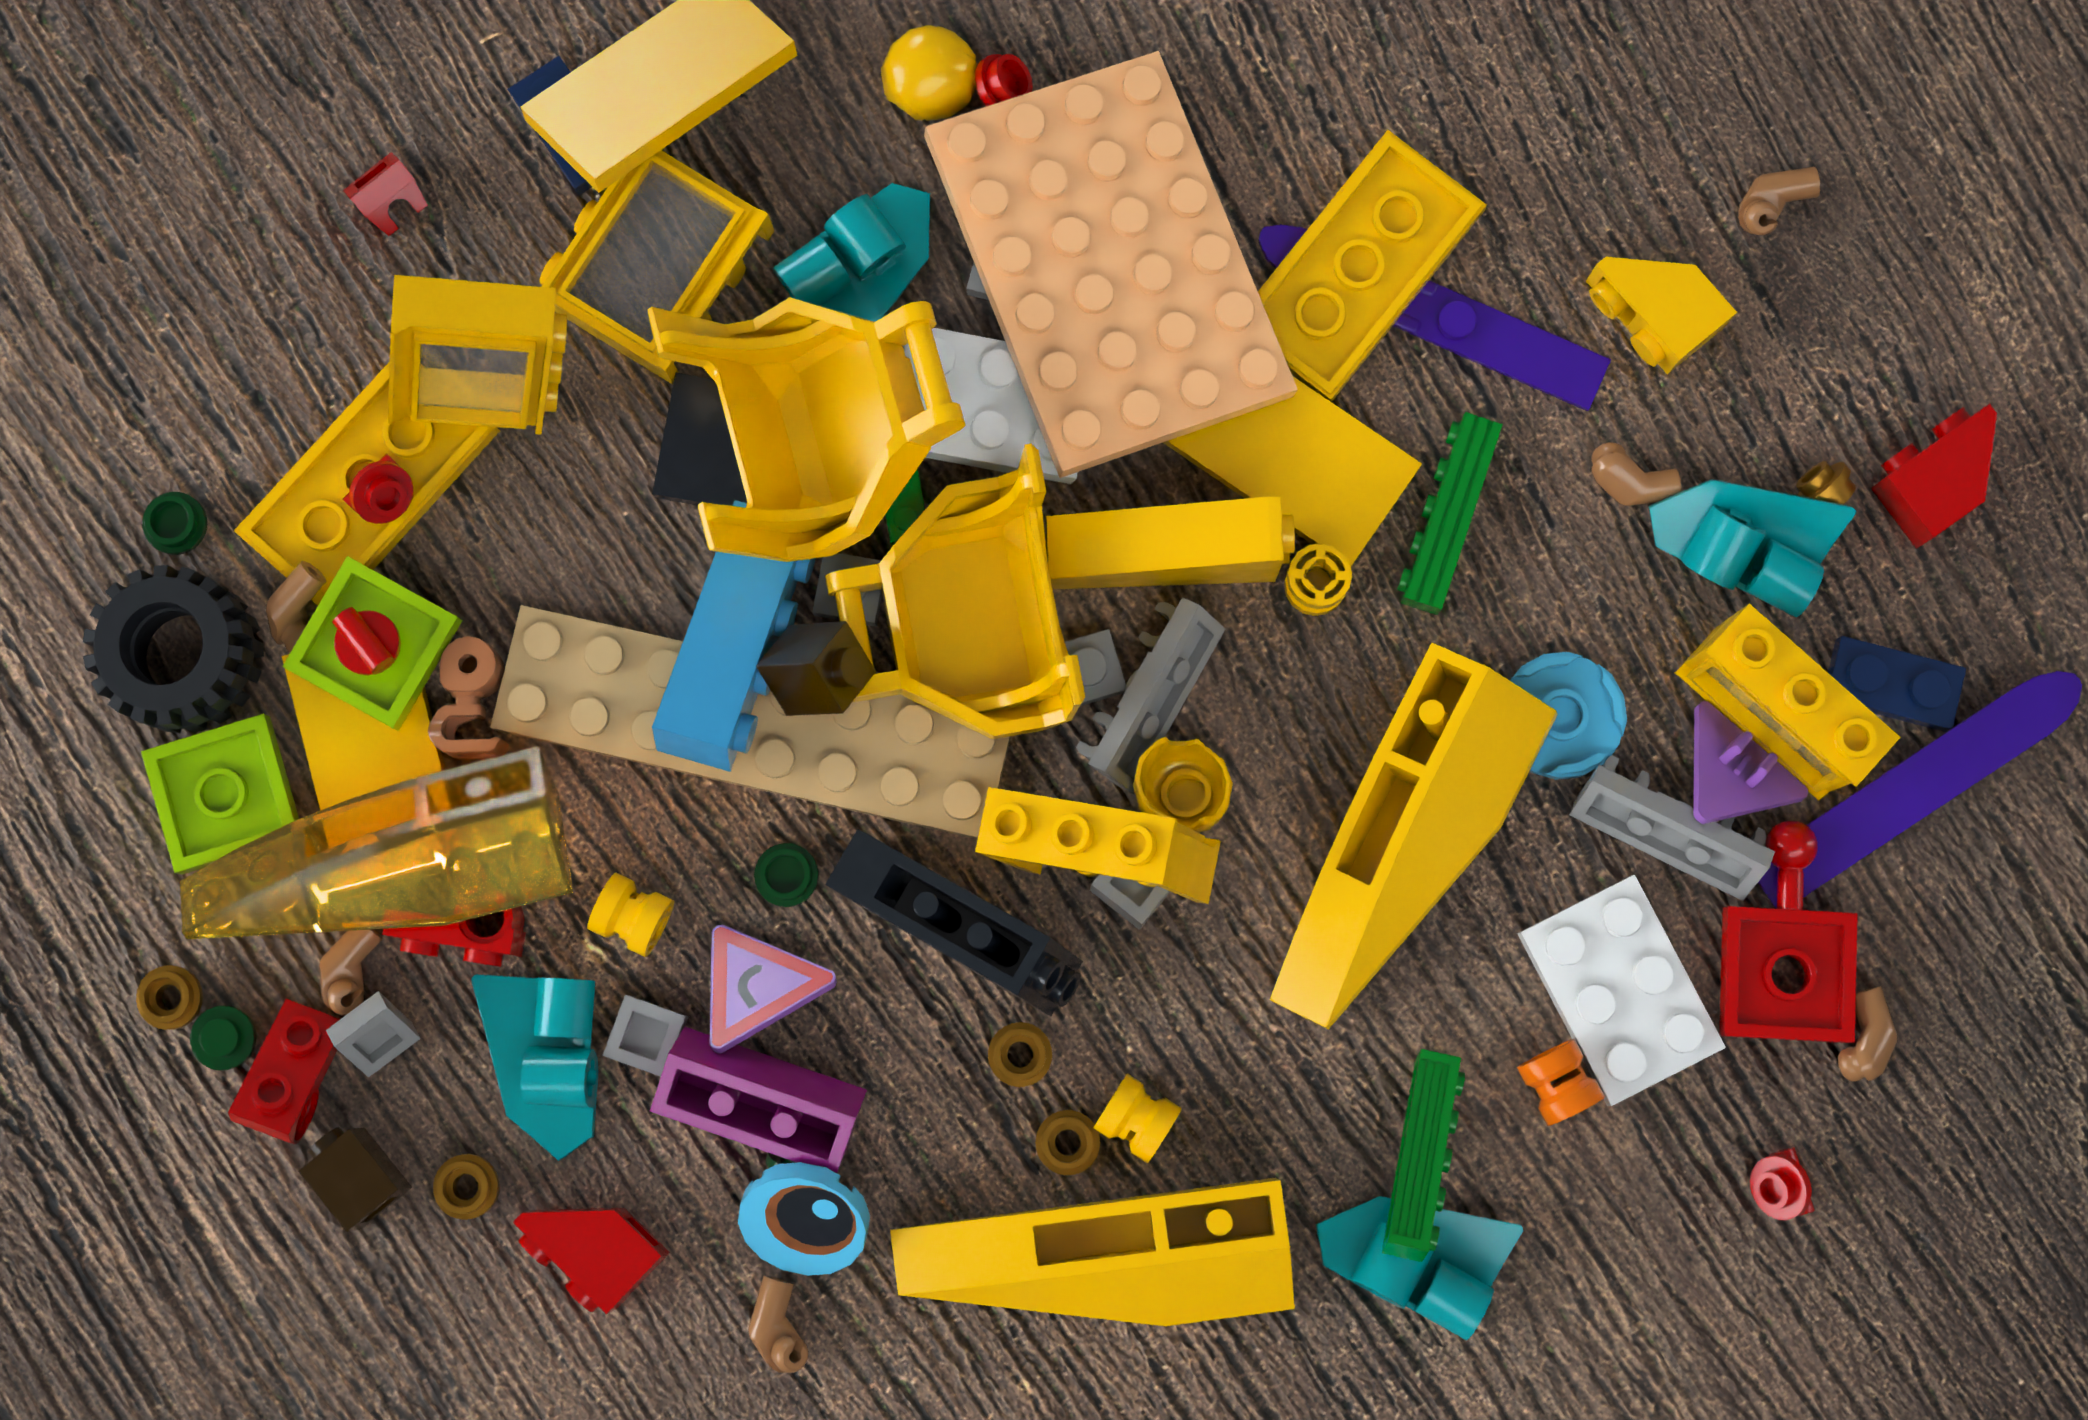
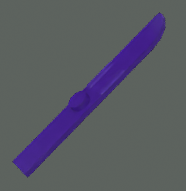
(1483, 334)
(1935, 776)

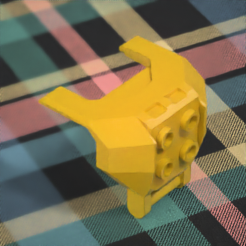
(816, 419)
(972, 609)

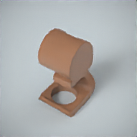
(470, 673)

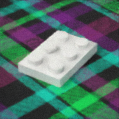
(992, 404)
(1621, 990)

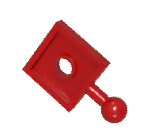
(1817, 939)

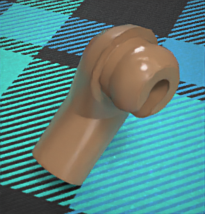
(1769, 195)
(1627, 481)
(287, 605)
(342, 970)
(1875, 1041)
(772, 1330)

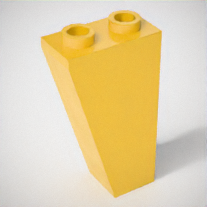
(1171, 544)

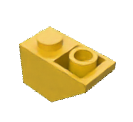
(1663, 306)

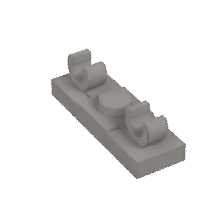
(1154, 690)
(1670, 831)

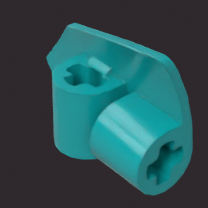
(863, 255)
(1751, 539)
(543, 1055)
(1446, 1287)

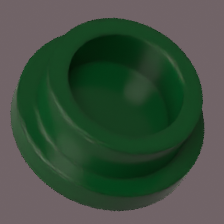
(174, 523)
(786, 875)
(223, 1038)

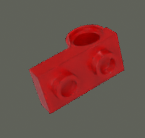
(465, 935)
(285, 1076)

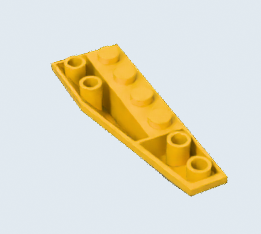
(1413, 826)
(1114, 1259)

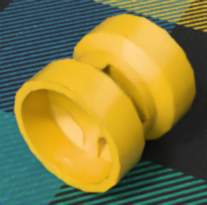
(1316, 591)
(634, 916)
(1137, 1118)

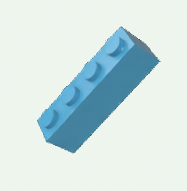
(716, 675)

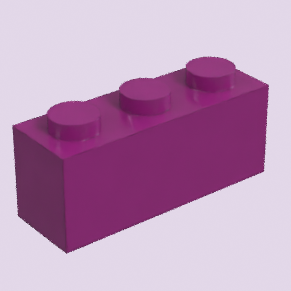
(758, 1101)

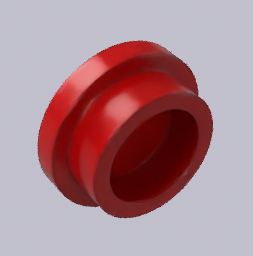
(1001, 78)

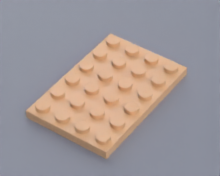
(1109, 263)

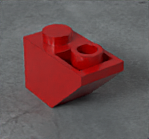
(1942, 482)
(597, 1248)

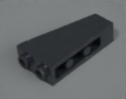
(956, 923)

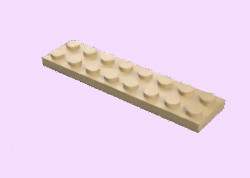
(882, 757)

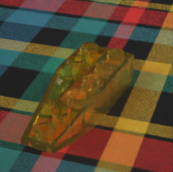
(395, 857)

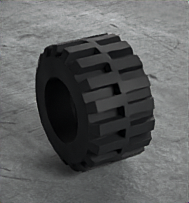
(129, 625)

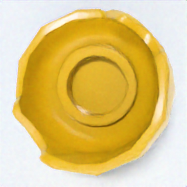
(929, 73)
(1183, 783)

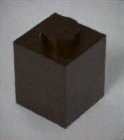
(816, 668)
(353, 1177)

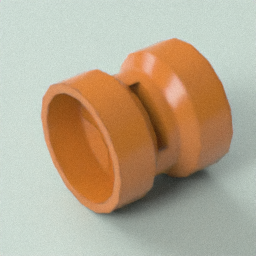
(1568, 1095)

